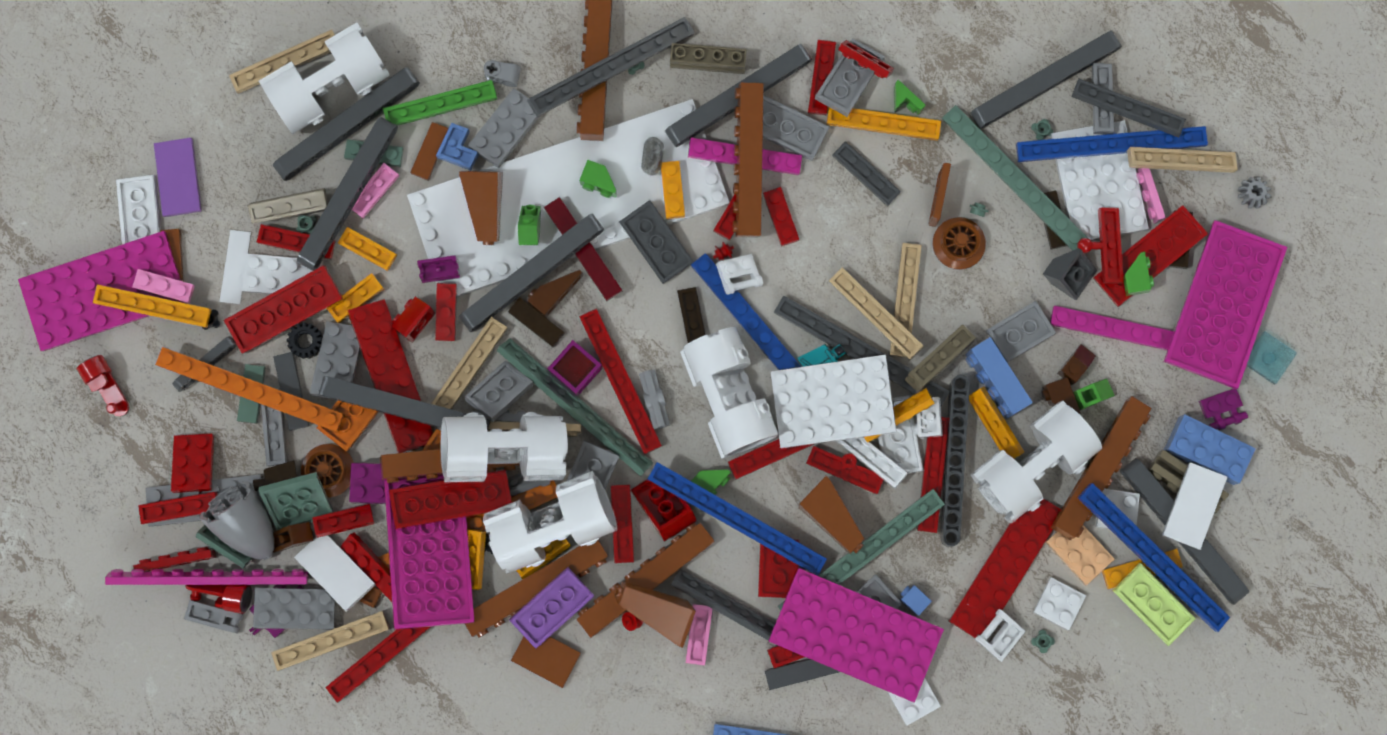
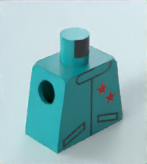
(821, 355)

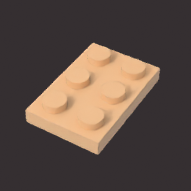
(1082, 555)

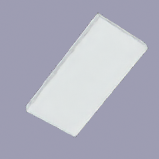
(137, 207)
(903, 445)
(1194, 506)
(335, 571)

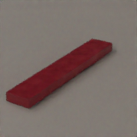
(587, 255)

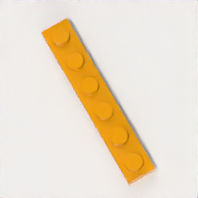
(886, 123)
(152, 306)

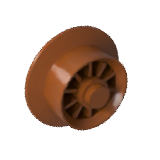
(959, 243)
(332, 467)

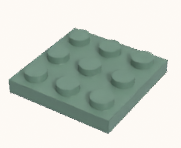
(295, 500)

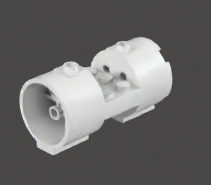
(295, 96)
(718, 366)
(1063, 441)
(537, 446)
(520, 536)

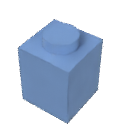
(914, 599)

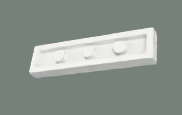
(875, 460)

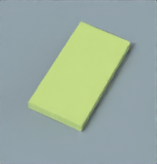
(1154, 604)

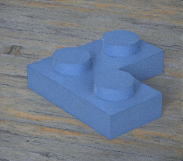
(453, 149)

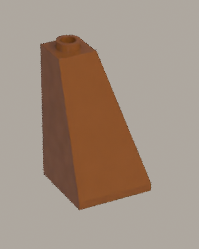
(484, 200)
(831, 515)
(660, 611)

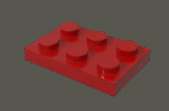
(192, 463)
(774, 574)

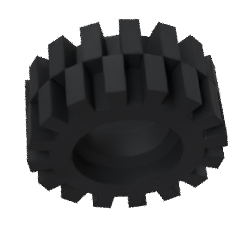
(294, 336)

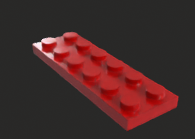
(1162, 246)
(283, 309)
(448, 500)

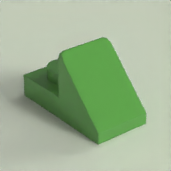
(904, 95)

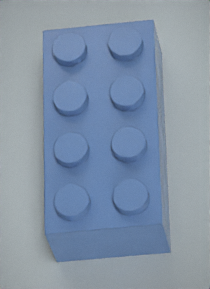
(998, 378)
(1209, 448)

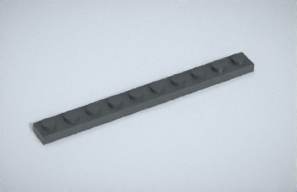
(610, 67)
(852, 345)

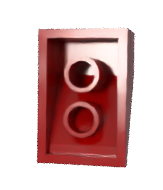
(665, 510)

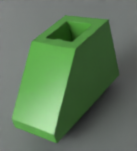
(597, 178)
(529, 225)
(1137, 277)
(1093, 394)
(712, 479)

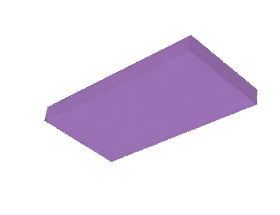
(177, 177)
(551, 607)

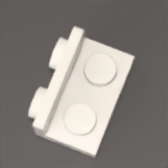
(929, 421)

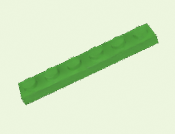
(441, 103)

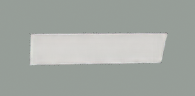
(235, 266)

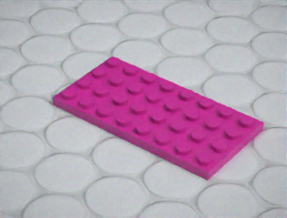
(63, 296)
(1225, 304)
(428, 569)
(856, 635)

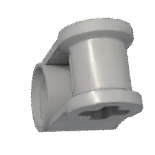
(504, 73)

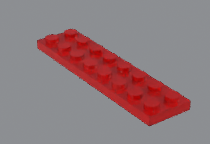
(388, 370)
(1004, 569)

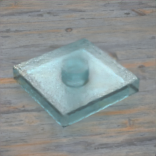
(1270, 358)

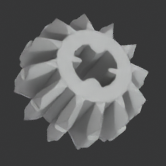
(1251, 198)

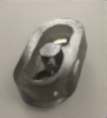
(652, 157)

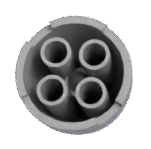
(241, 521)

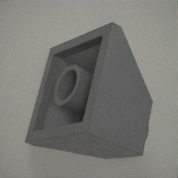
(1070, 273)

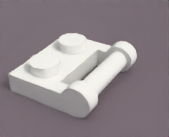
(737, 268)
(1005, 637)

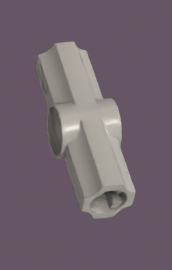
(654, 399)

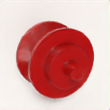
(723, 252)
(631, 622)

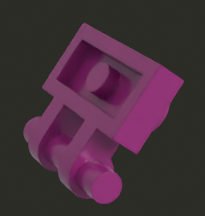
(1221, 403)

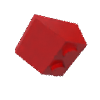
(413, 319)

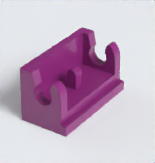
(438, 269)

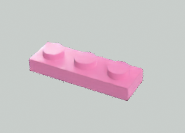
(375, 189)
(1150, 195)
(163, 286)
(699, 635)

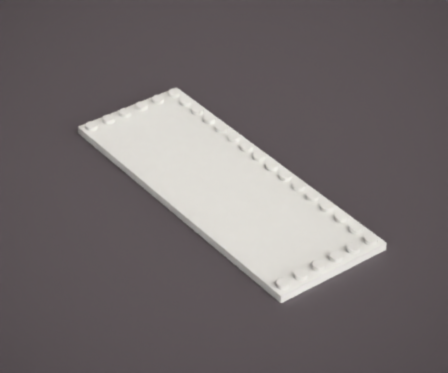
(555, 173)

